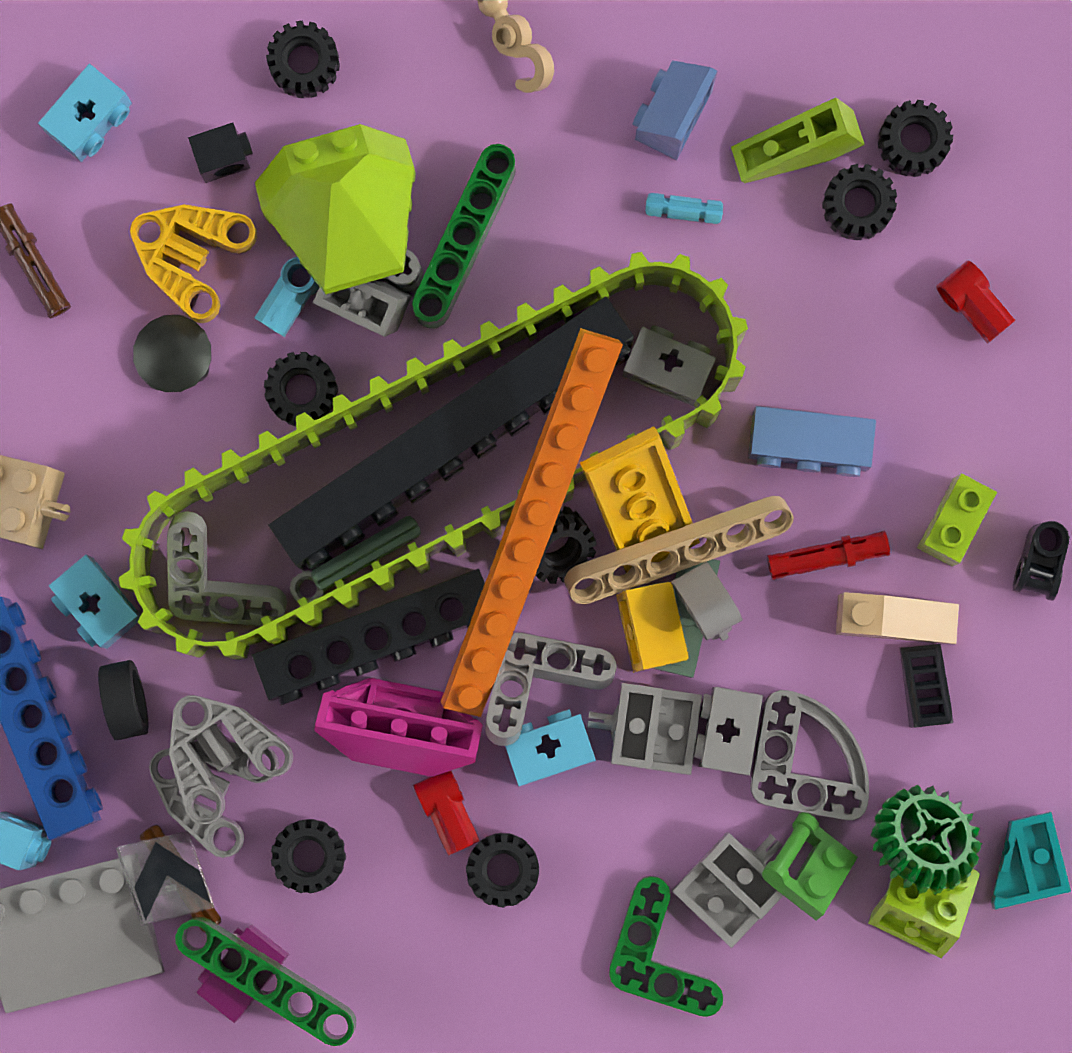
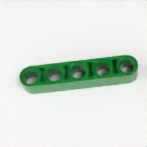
(464, 217)
(245, 980)

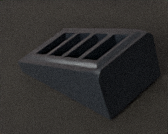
(944, 715)

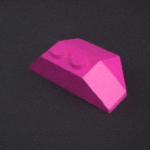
(397, 727)

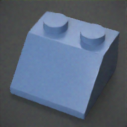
(675, 107)

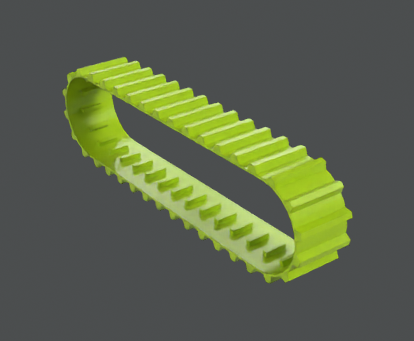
(382, 396)

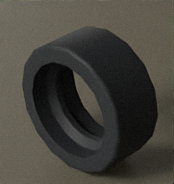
(123, 700)

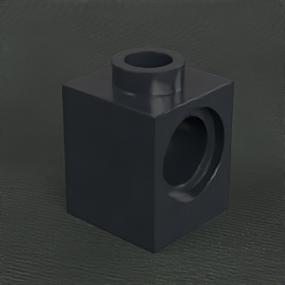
(220, 152)

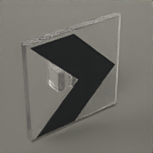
(165, 878)

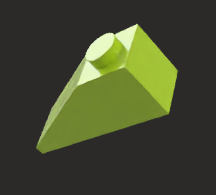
(799, 142)

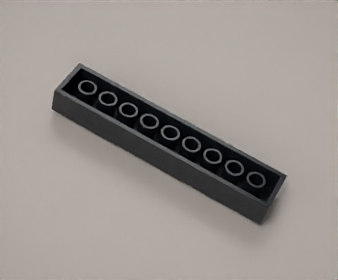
(439, 444)

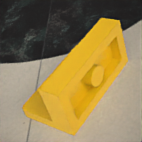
(652, 626)

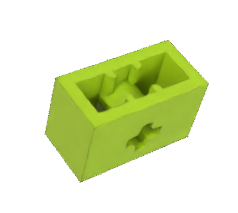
(957, 520)

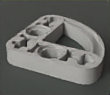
(781, 768)

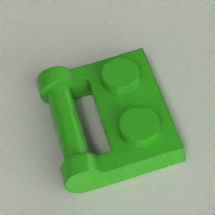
(820, 873)

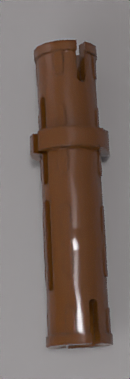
(54, 300)

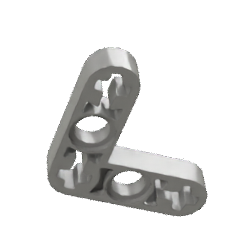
(198, 586)
(525, 669)

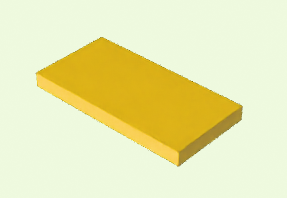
(637, 491)

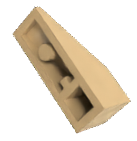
(896, 618)

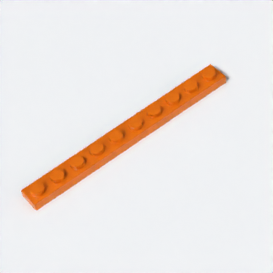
(531, 521)

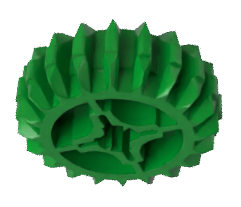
(926, 861)

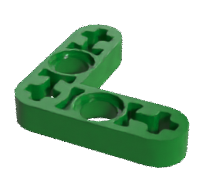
(642, 955)

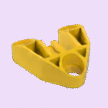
(202, 223)

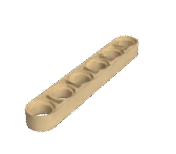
(680, 555)

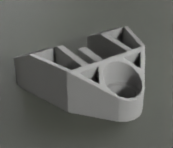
(189, 767)
(174, 804)

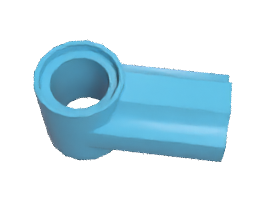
(285, 300)

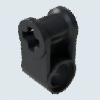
(1042, 563)

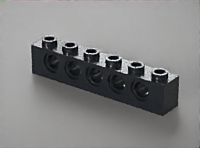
(275, 662)

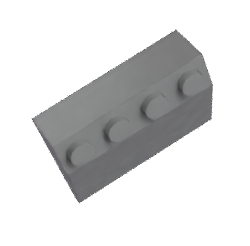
(72, 936)

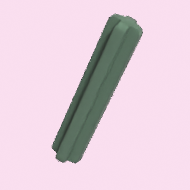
(366, 553)

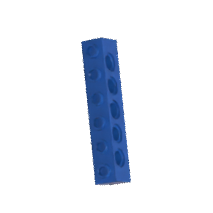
(26, 742)

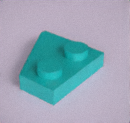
(1030, 863)

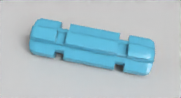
(684, 208)

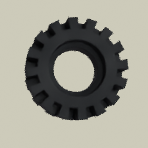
(299, 36)
(915, 161)
(866, 179)
(300, 365)
(573, 552)
(283, 856)
(477, 870)

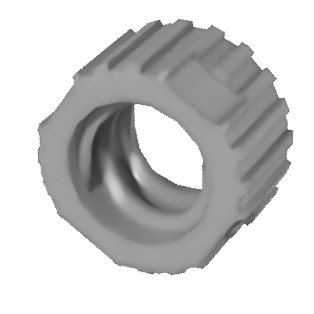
(295, 586)

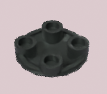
(172, 353)

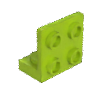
(925, 918)

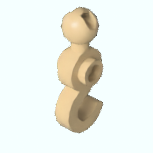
(513, 38)

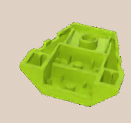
(342, 204)

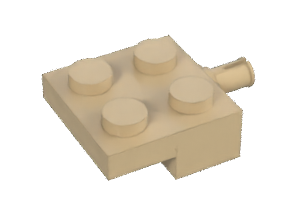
(29, 501)

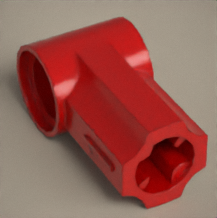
(968, 292)
(444, 804)

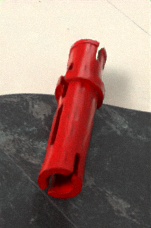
(823, 556)

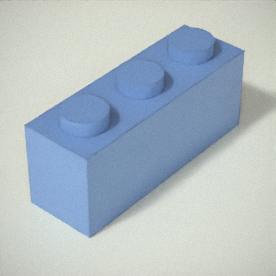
(811, 440)

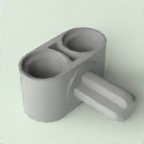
(707, 602)

